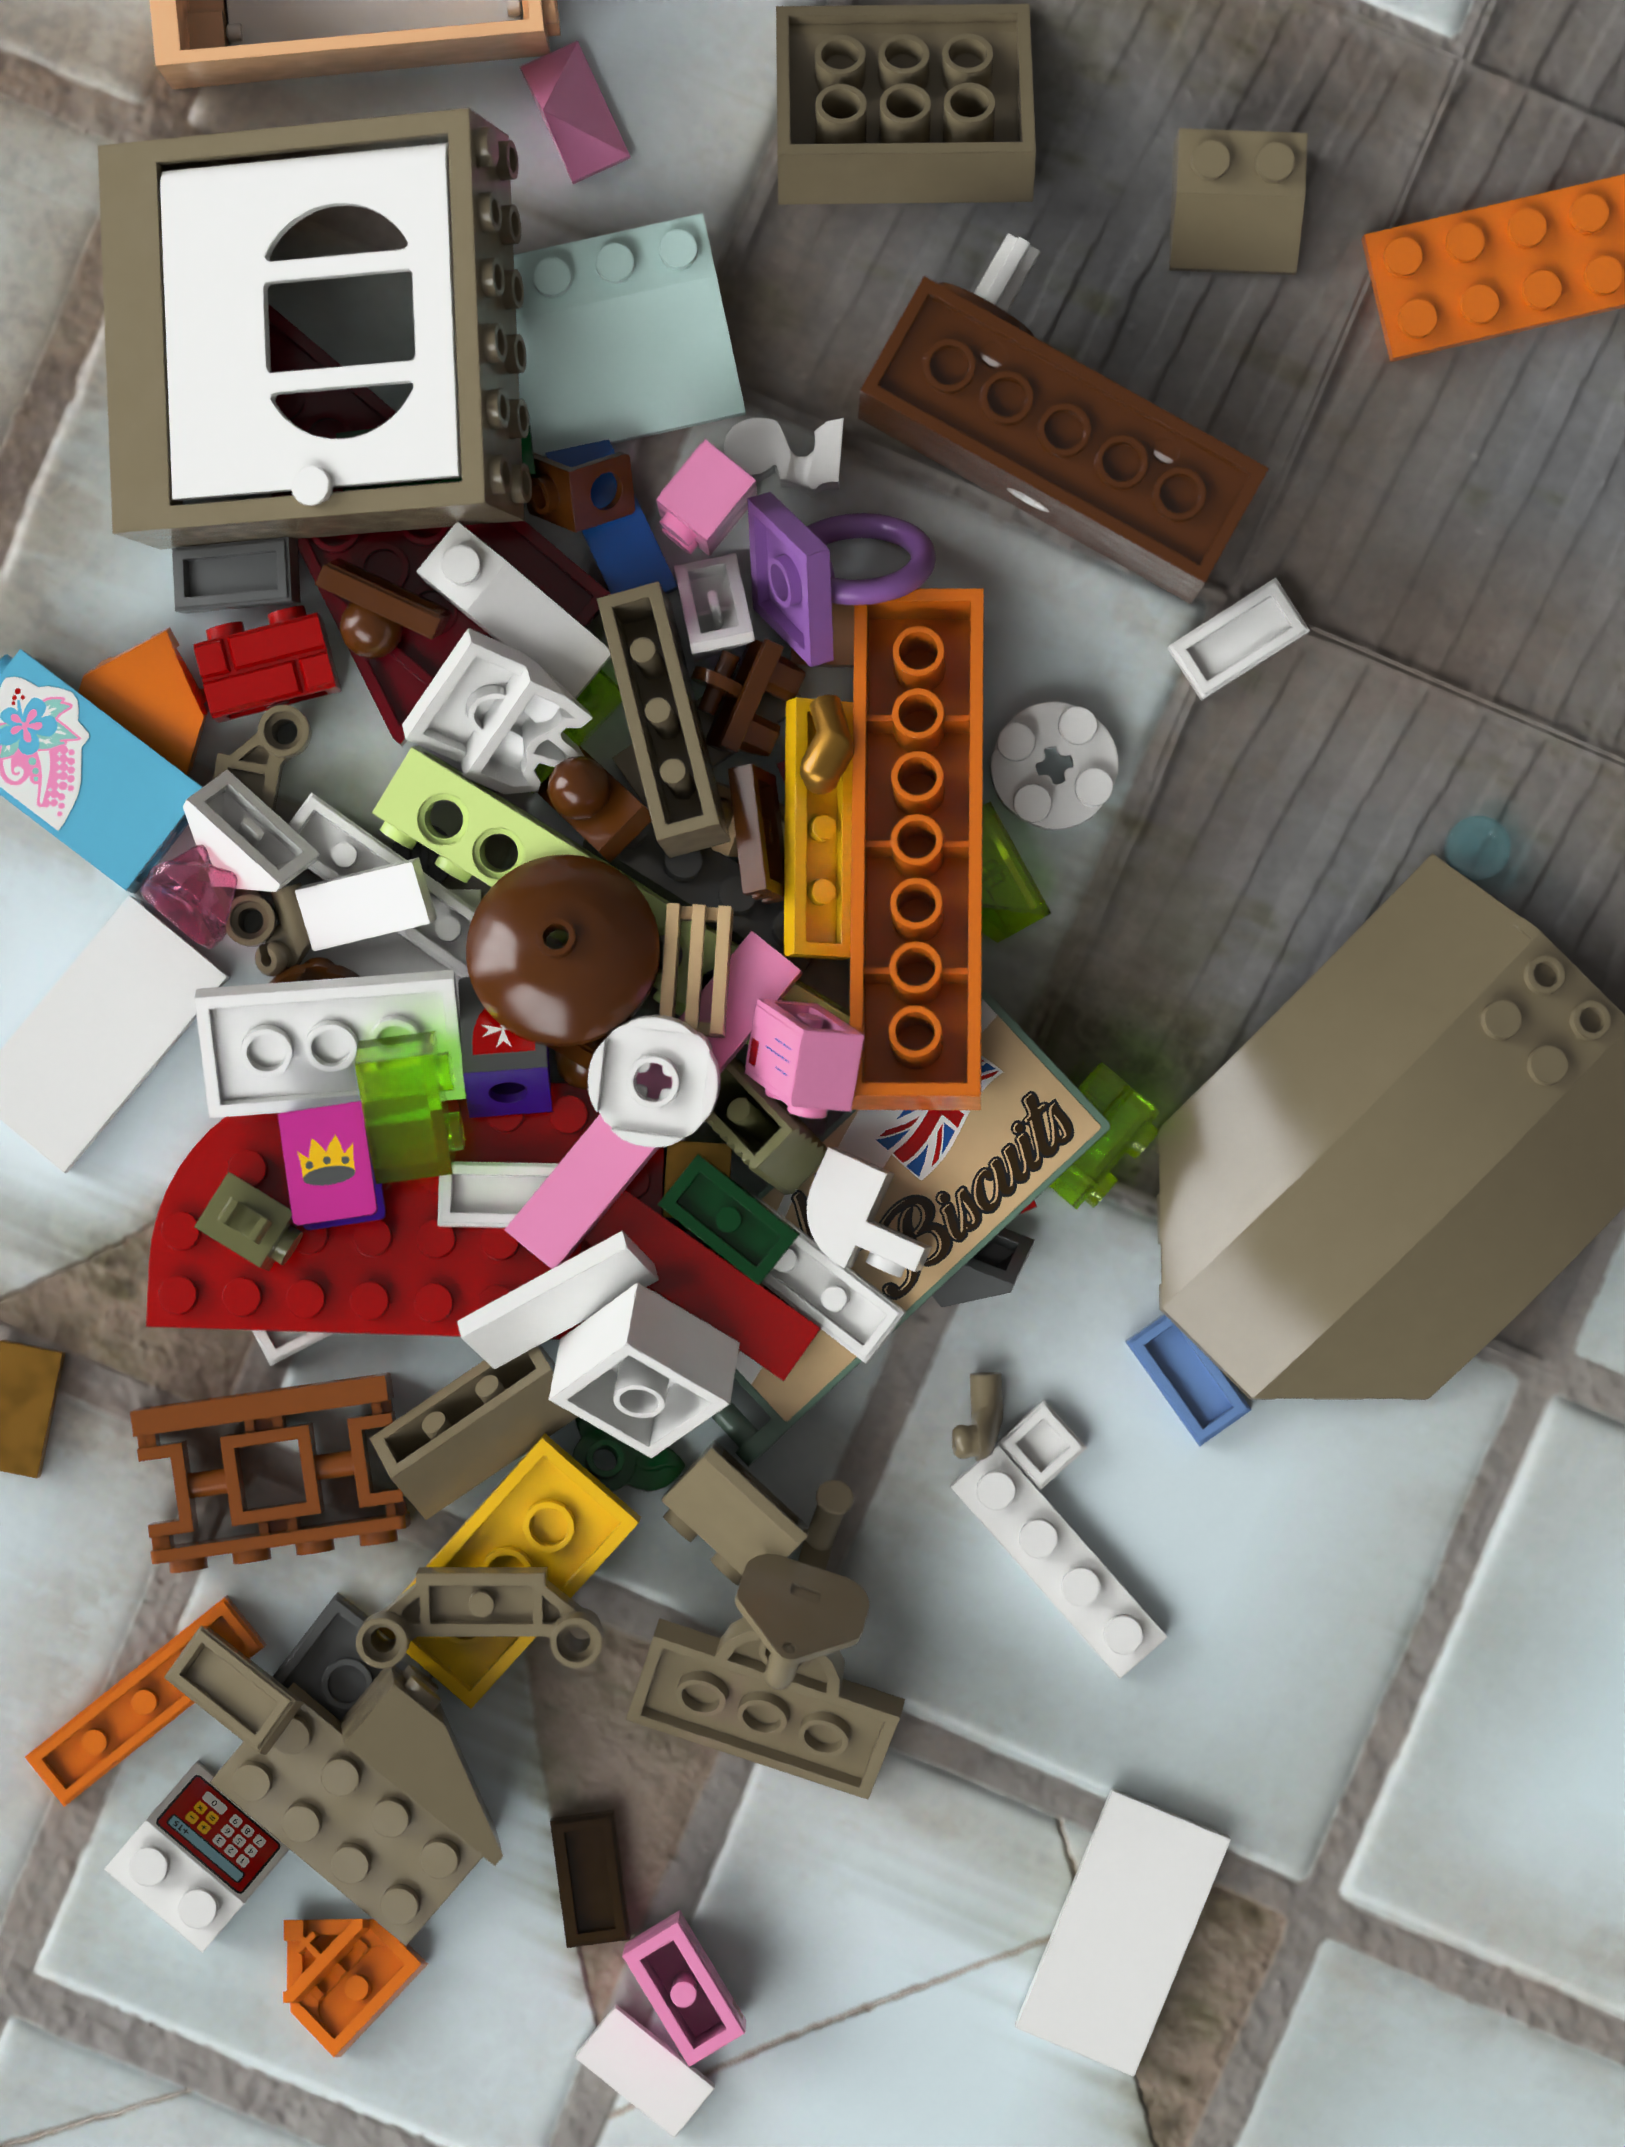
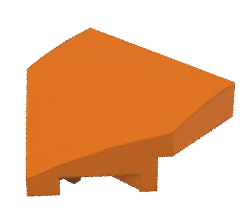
(152, 697)
(344, 1976)

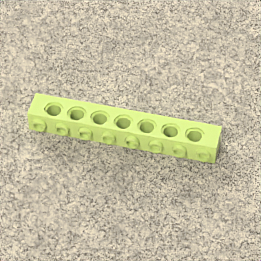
(428, 779)

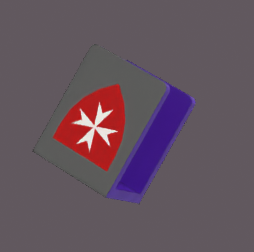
(499, 1067)

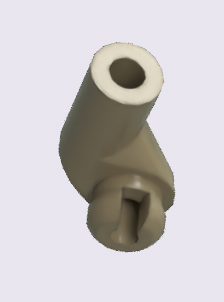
(986, 1418)

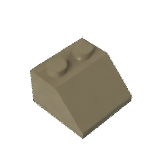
(1237, 201)
(731, 1512)

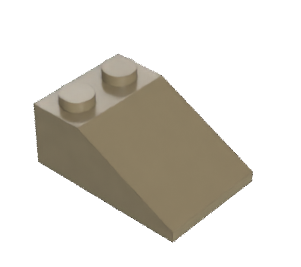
(409, 1742)

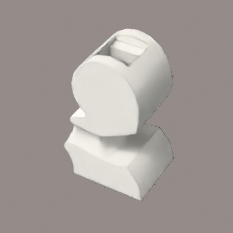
(762, 450)

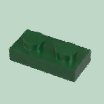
(728, 1219)

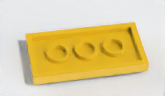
(538, 1516)

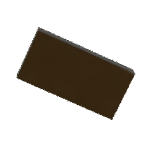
(590, 1878)

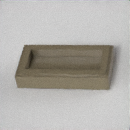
(233, 1690)

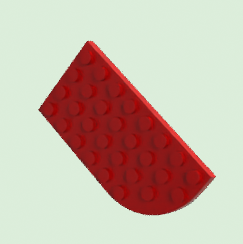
(363, 1276)

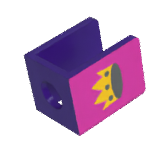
(330, 1167)

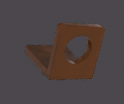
(564, 492)

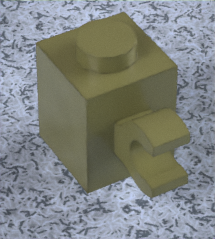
(250, 1223)

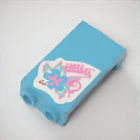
(86, 775)

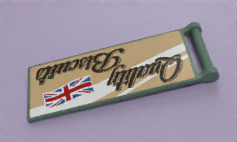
(951, 1188)

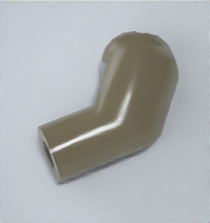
(290, 940)

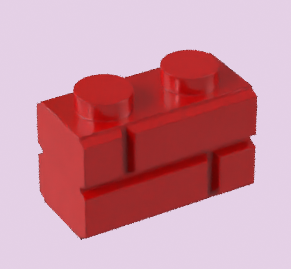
(266, 664)

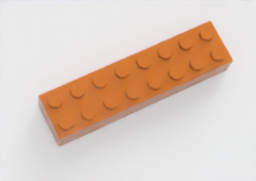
(918, 850)

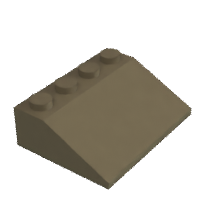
(905, 104)

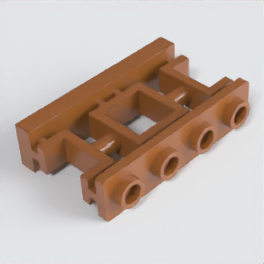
(266, 1423)

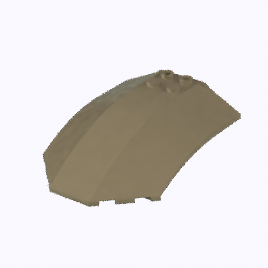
(1395, 1154)

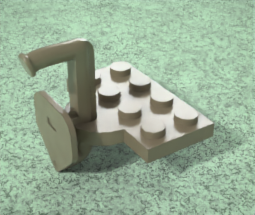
(777, 1674)

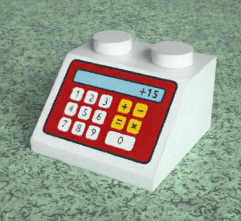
(196, 1858)

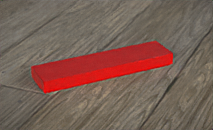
(711, 1287)

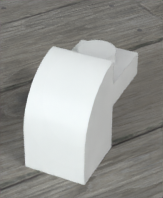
(843, 1215)

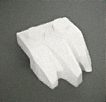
(496, 715)

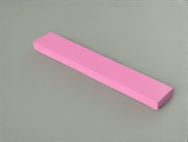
(602, 1162)

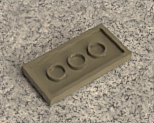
(348, 1821)

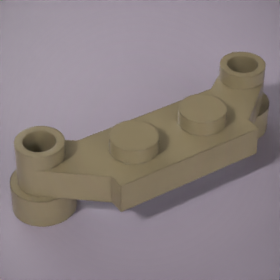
(260, 769)
(482, 1605)

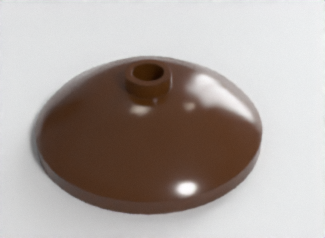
(569, 991)

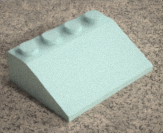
(625, 337)

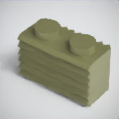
(764, 1132)

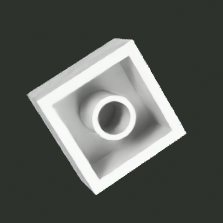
(644, 1370)

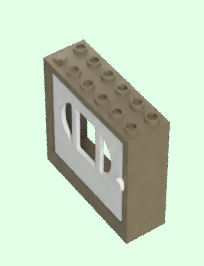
(191, 344)

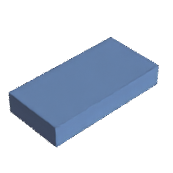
(1188, 1379)

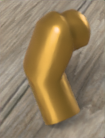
(830, 748)

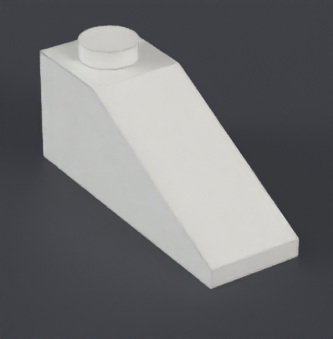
(513, 609)

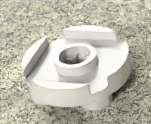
(1073, 734)
(625, 1104)

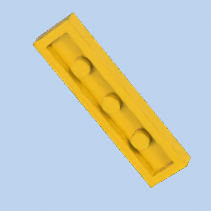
(815, 849)

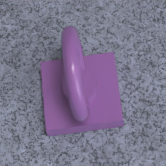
(797, 580)

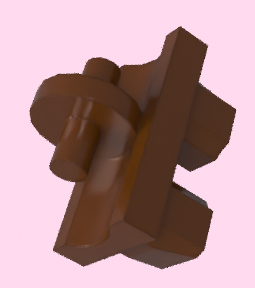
(759, 671)

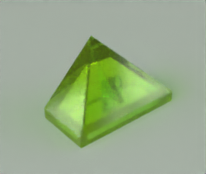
(1009, 890)

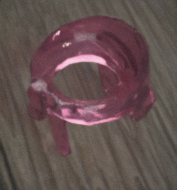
(193, 895)

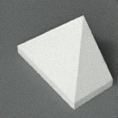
(714, 605)
(246, 835)

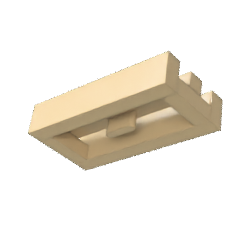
(698, 916)

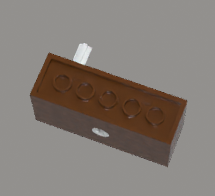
(1054, 434)

